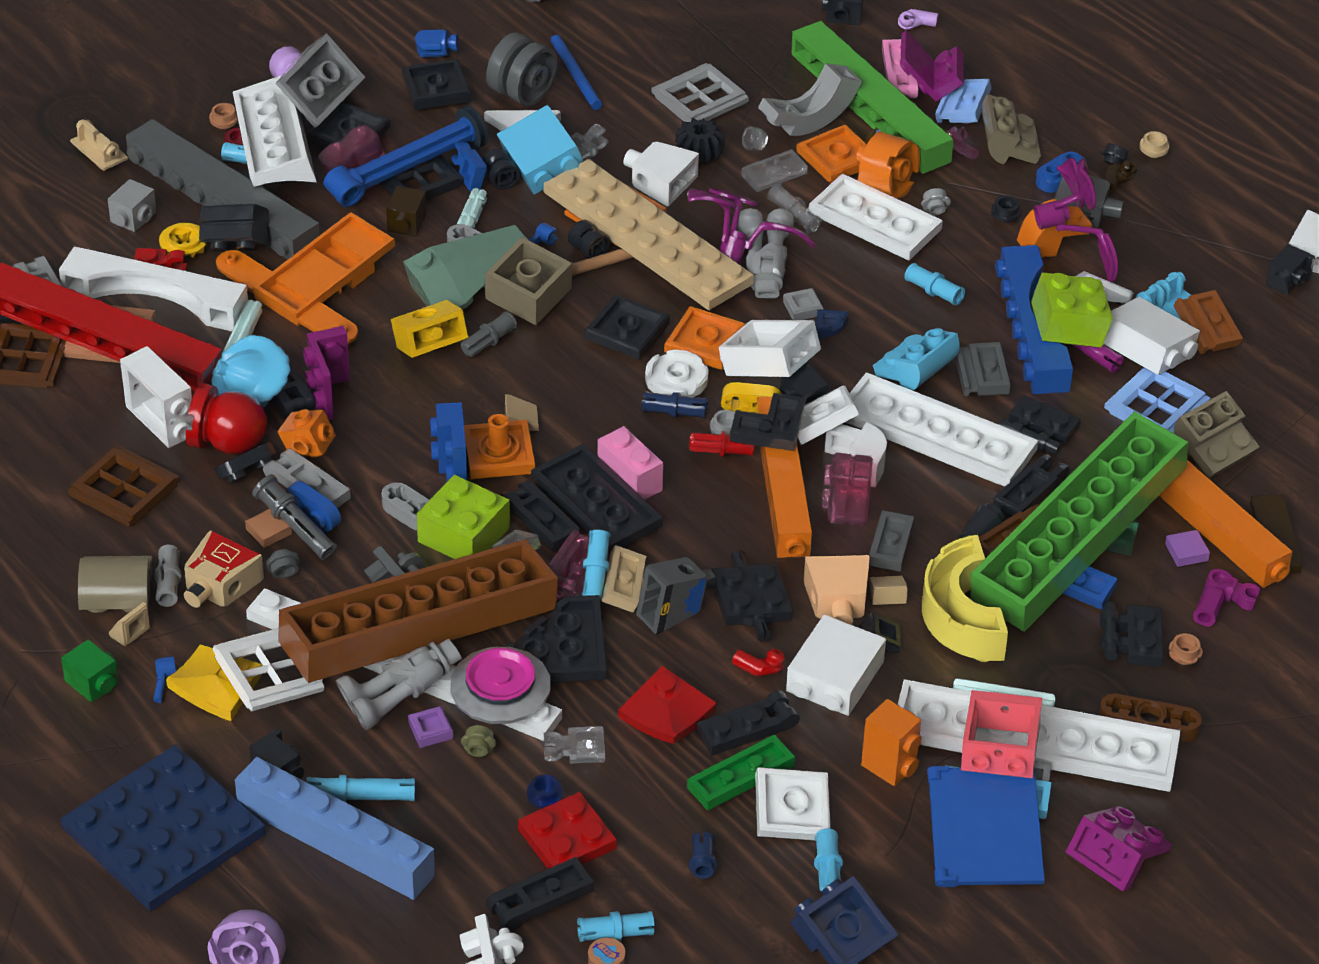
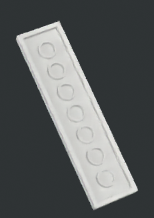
(1066, 739)

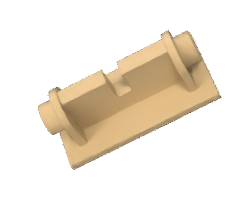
(97, 146)

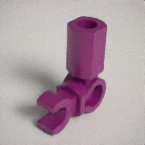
(1219, 588)

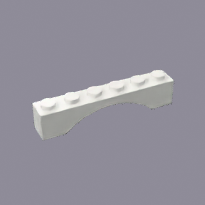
(102, 274)

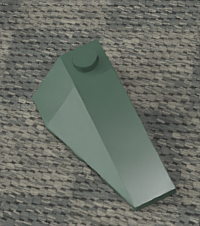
(458, 267)

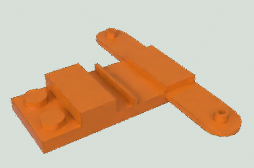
(313, 274)

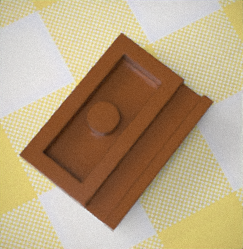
(1210, 316)

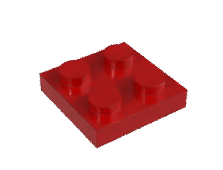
(567, 831)

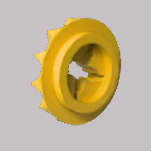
(181, 233)

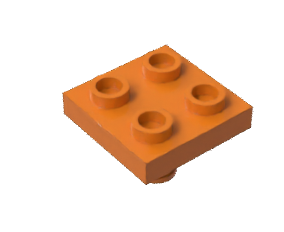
(498, 448)

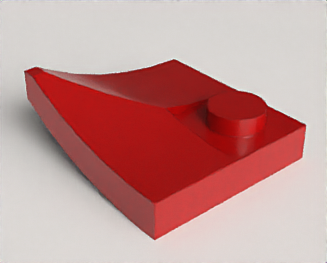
(666, 707)

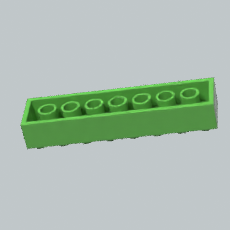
(1079, 520)

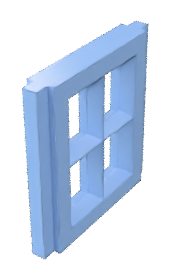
(1135, 388)

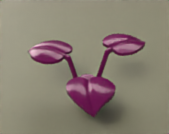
(1057, 212)
(734, 242)

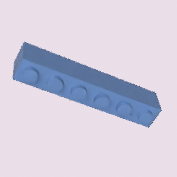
(336, 828)

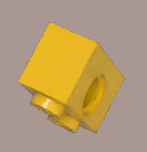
(429, 328)

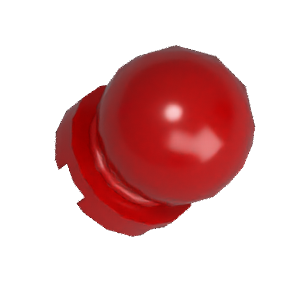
(228, 421)

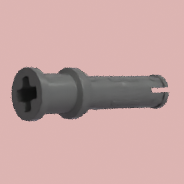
(287, 504)

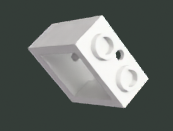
(770, 348)
(159, 398)

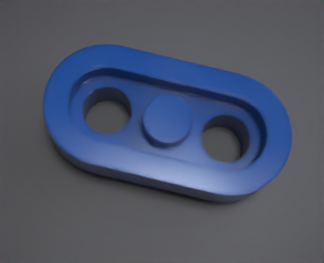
(1049, 177)
(315, 506)

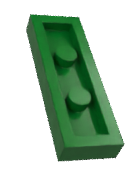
(738, 772)

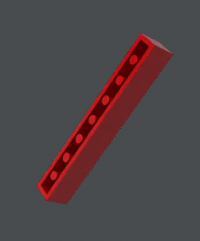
(101, 326)

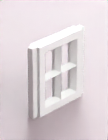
(262, 698)

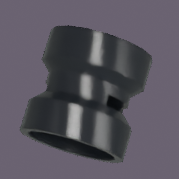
(501, 169)
(588, 239)

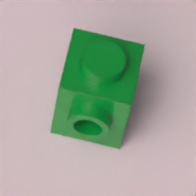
(90, 670)

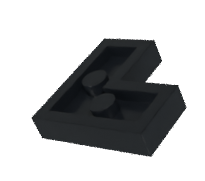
(774, 430)

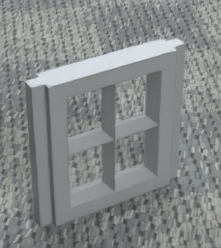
(665, 91)

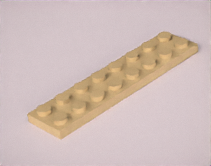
(649, 234)

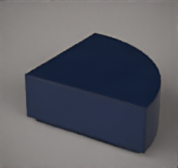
(830, 322)

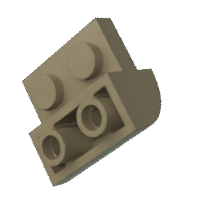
(1009, 132)
(1216, 435)
(113, 582)

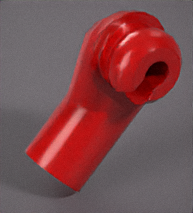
(759, 666)

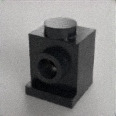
(1290, 269)
(277, 753)

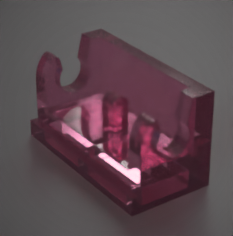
(569, 565)

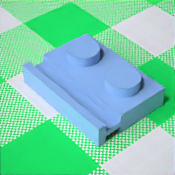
(964, 102)

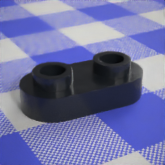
(258, 456)

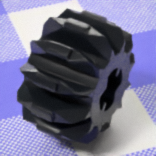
(702, 138)

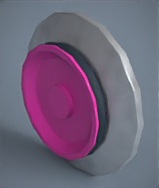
(500, 685)

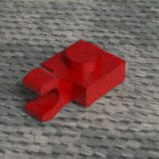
(161, 258)

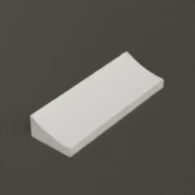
(272, 135)

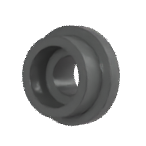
(283, 563)

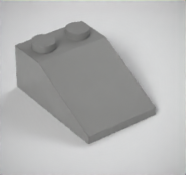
(319, 79)

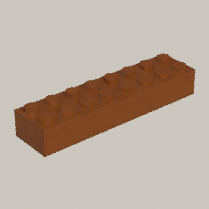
(416, 609)

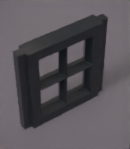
(450, 178)

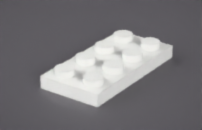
(876, 216)

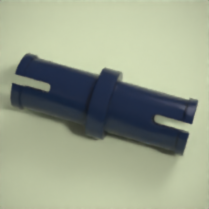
(675, 404)

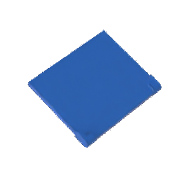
(984, 828)

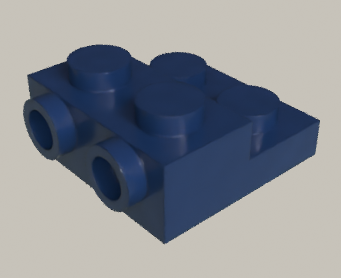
(843, 923)

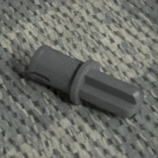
(489, 334)

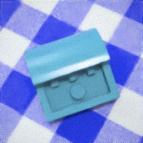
(918, 358)

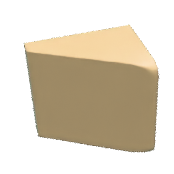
(520, 409)
(888, 590)
(131, 625)

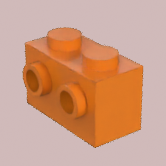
(891, 742)

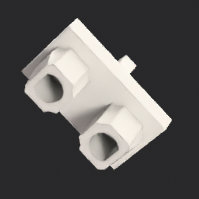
(490, 944)

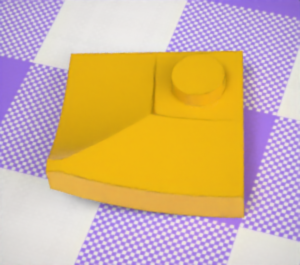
(206, 684)

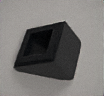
(885, 628)

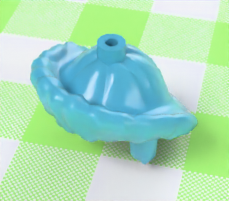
(252, 367)

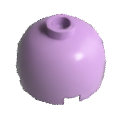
(247, 939)

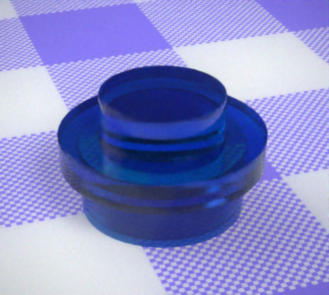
(544, 791)

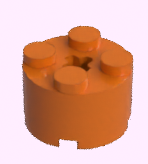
(888, 163)

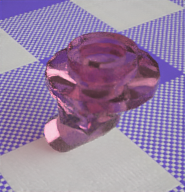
(959, 144)

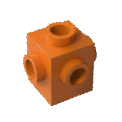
(307, 432)

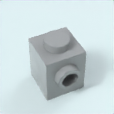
(132, 205)

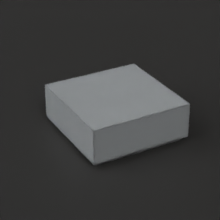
(802, 304)

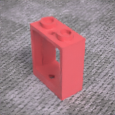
(987, 712)

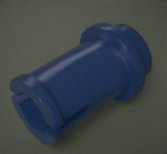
(703, 862)

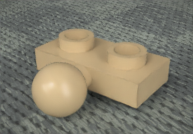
(624, 578)

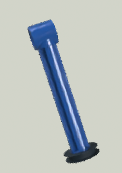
(350, 184)

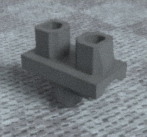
(386, 567)

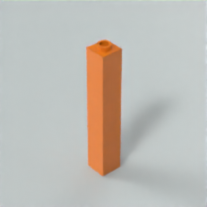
(785, 497)
(1228, 526)

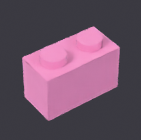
(632, 462)

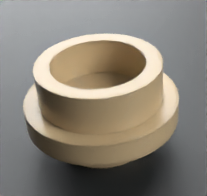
(1154, 144)

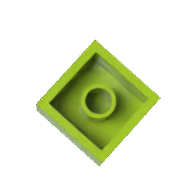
(1071, 309)
(463, 519)

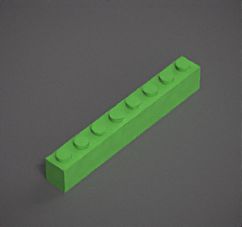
(876, 99)

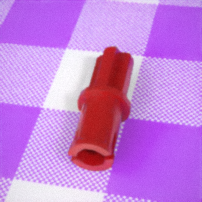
(718, 444)

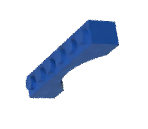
(1045, 362)

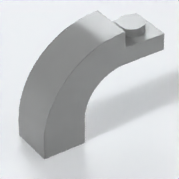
(816, 107)

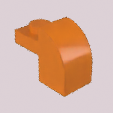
(1048, 238)

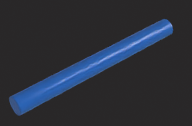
(576, 72)

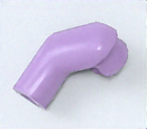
(914, 18)

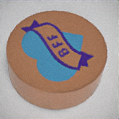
(606, 951)

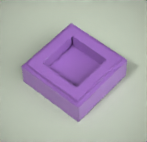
(1187, 548)
(430, 726)

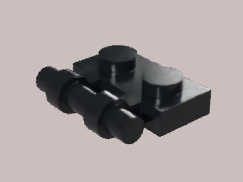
(1042, 423)
(1142, 638)

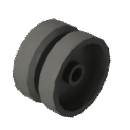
(521, 69)

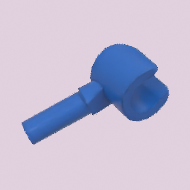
(545, 234)
(164, 668)

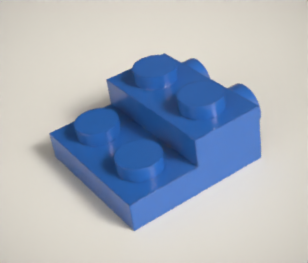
(450, 443)

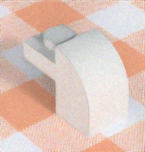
(853, 441)

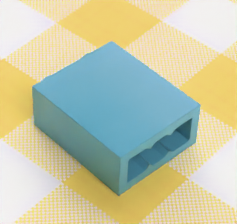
(540, 148)

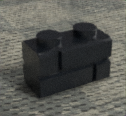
(234, 226)

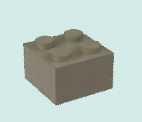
(528, 281)

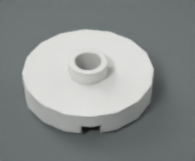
(676, 372)

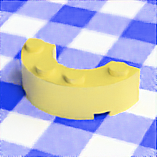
(952, 616)

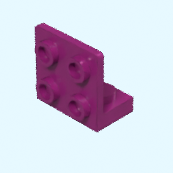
(933, 76)
(327, 363)
(1116, 845)

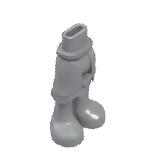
(768, 262)
(409, 675)

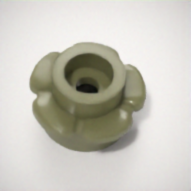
(478, 741)

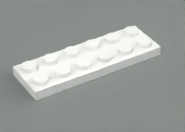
(941, 430)

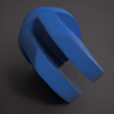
(436, 43)

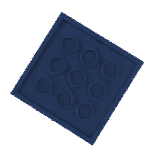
(163, 827)

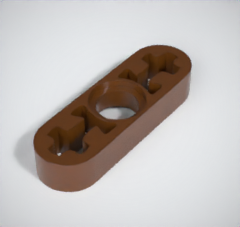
(1176, 713)

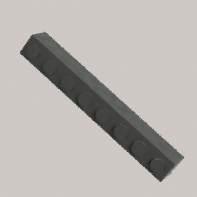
(215, 183)

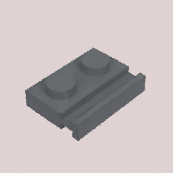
(982, 369)

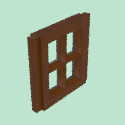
(51, 360)
(82, 489)

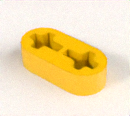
(747, 396)

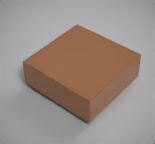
(267, 529)

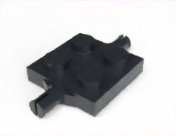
(752, 595)

